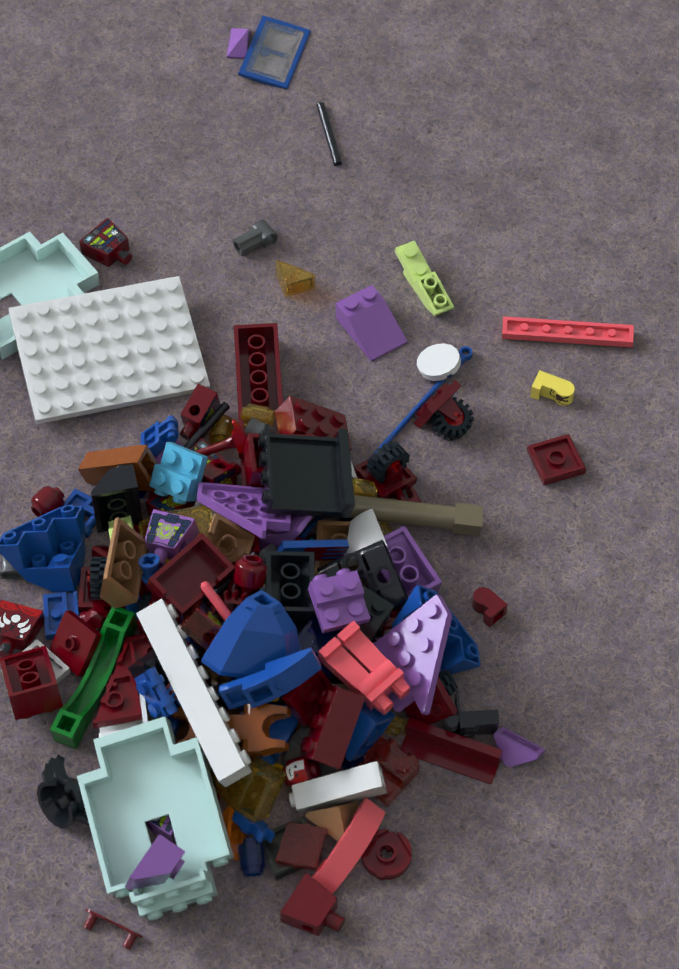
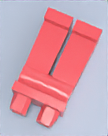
(363, 668)

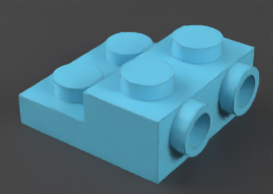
(178, 473)

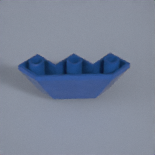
(48, 549)
(251, 637)
(460, 649)

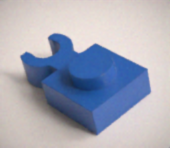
(258, 829)

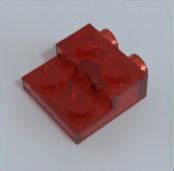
(396, 766)

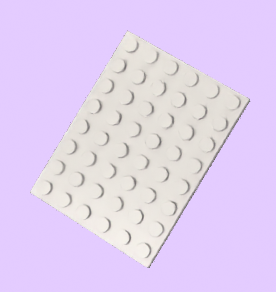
(107, 349)

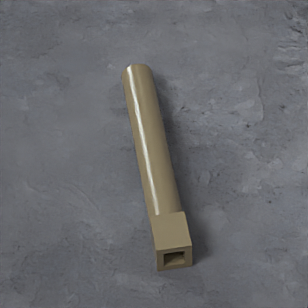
(461, 518)

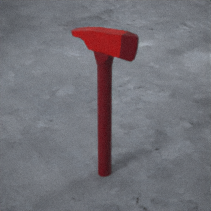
(236, 441)

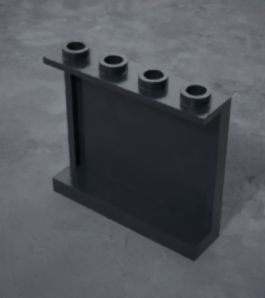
(306, 474)

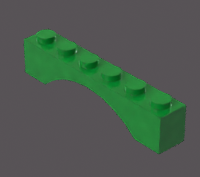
(80, 708)

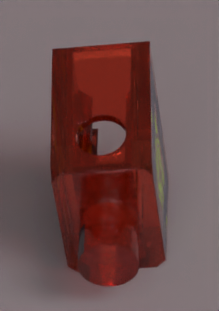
(199, 622)

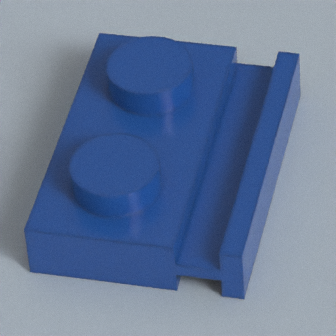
(54, 609)

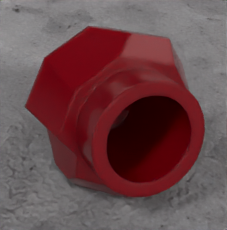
(95, 617)

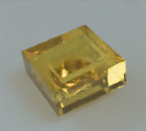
(397, 727)

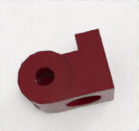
(489, 604)

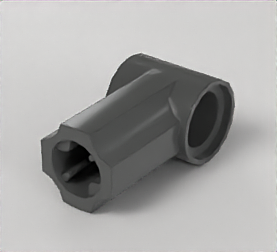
(259, 235)

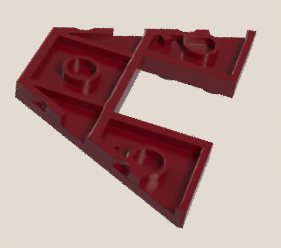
(121, 698)

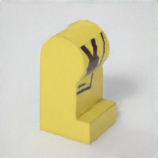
(552, 388)

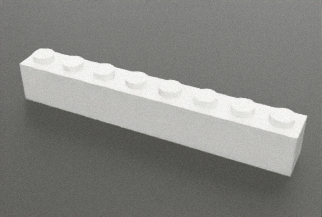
(194, 693)

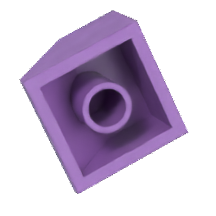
(157, 865)

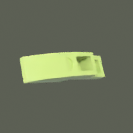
(422, 279)

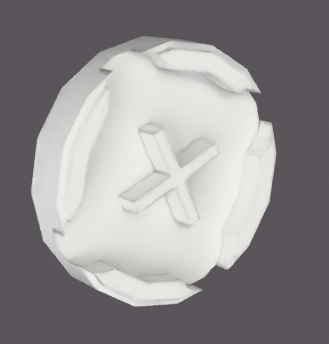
(438, 362)

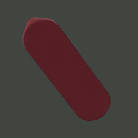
(131, 937)

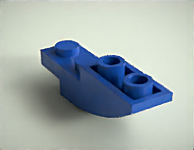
(276, 680)

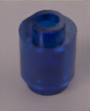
(251, 857)

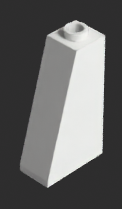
(338, 788)

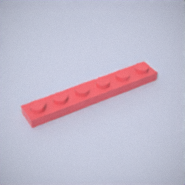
(568, 332)

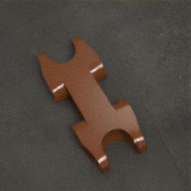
(251, 728)

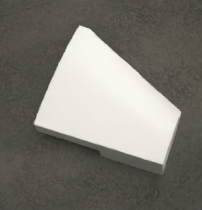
(363, 532)

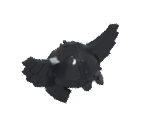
(60, 795)

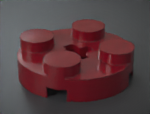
(387, 868)

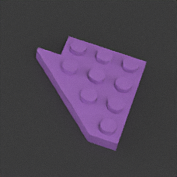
(242, 506)
(418, 650)

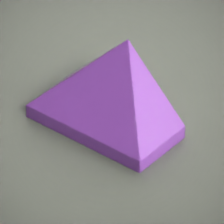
(238, 43)
(516, 748)

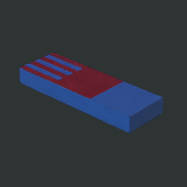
(322, 549)

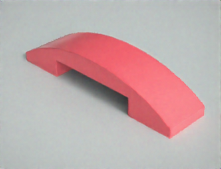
(350, 846)

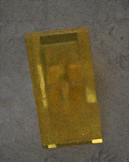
(293, 279)

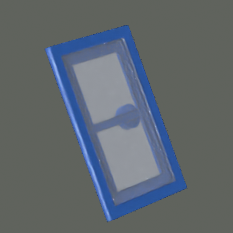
(274, 52)

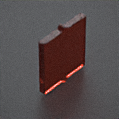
(301, 845)

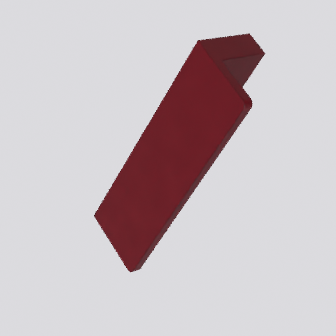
(451, 751)

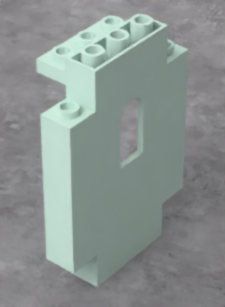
(40, 274)
(142, 780)

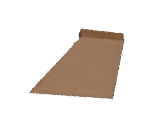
(230, 538)
(334, 818)

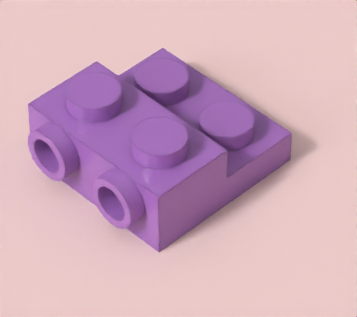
(338, 600)

